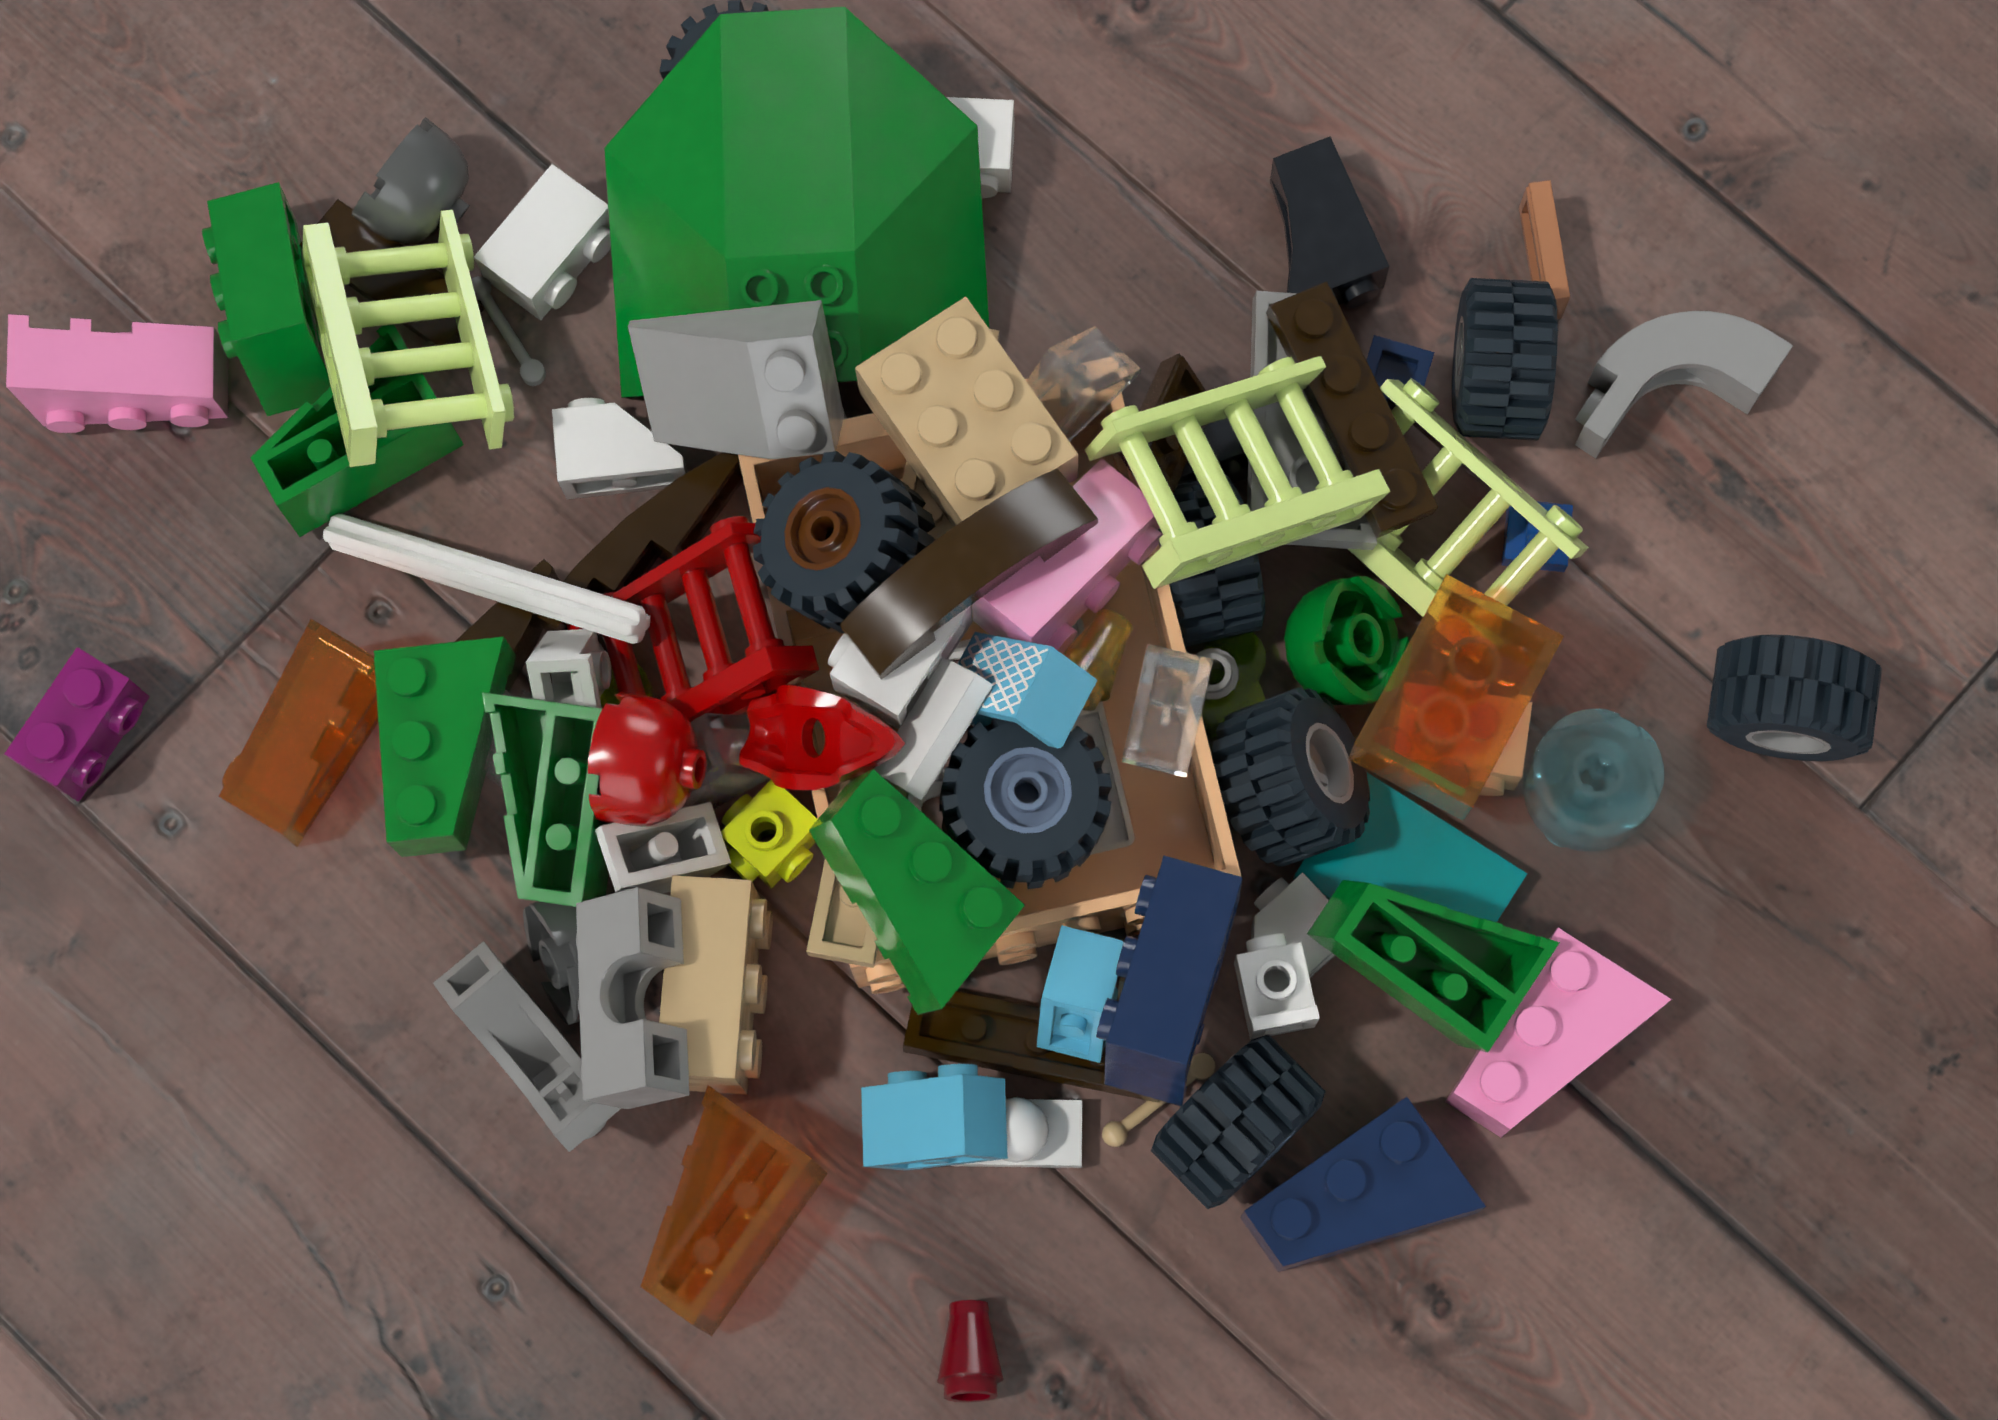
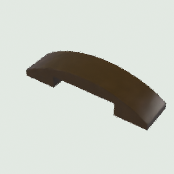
(964, 567)

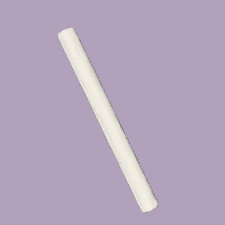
(488, 578)

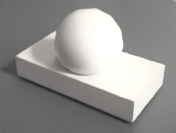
(1041, 1134)

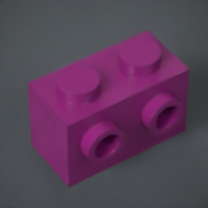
(78, 724)

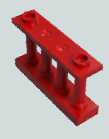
(726, 684)

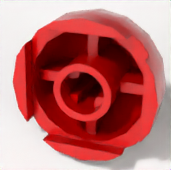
(644, 761)

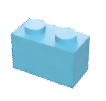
(934, 1120)

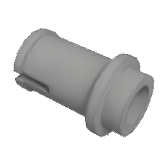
(1226, 663)

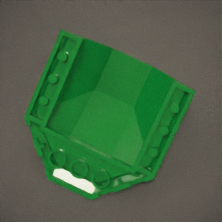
(795, 171)

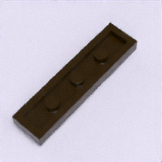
(1352, 405)
(1002, 1039)

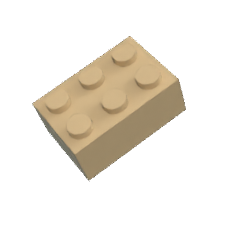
(963, 413)
(719, 980)

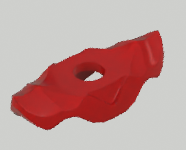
(783, 743)

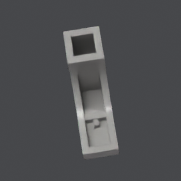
(1687, 348)
(523, 1044)

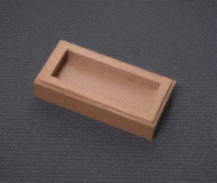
(1544, 241)

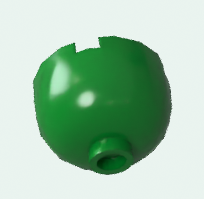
(1345, 640)

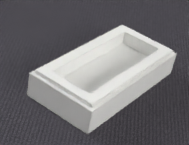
(935, 727)

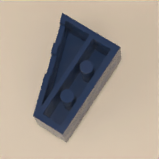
(1168, 978)
(1363, 1191)

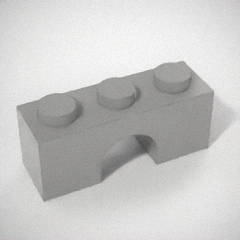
(620, 949)

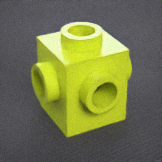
(768, 812)

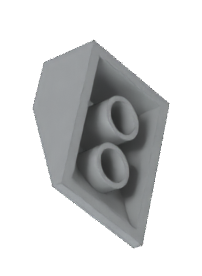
(741, 380)

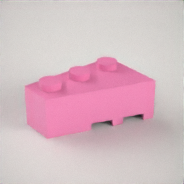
(117, 377)
(1050, 596)
(1559, 1029)

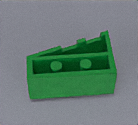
(265, 297)
(308, 460)
(436, 738)
(546, 791)
(914, 886)
(1435, 961)

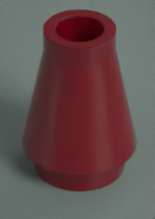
(969, 1355)

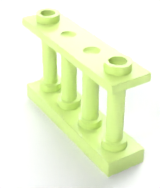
(355, 368)
(1236, 529)
(1421, 581)

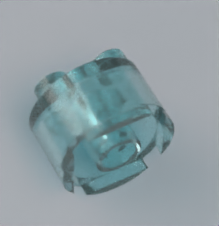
(1610, 749)

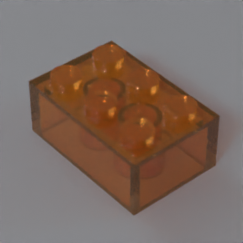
(1455, 697)

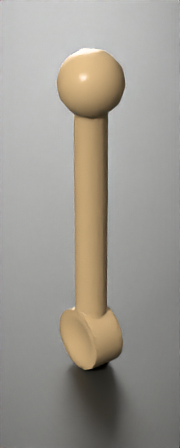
(1116, 1132)

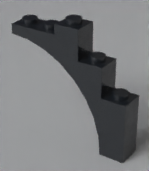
(1325, 242)

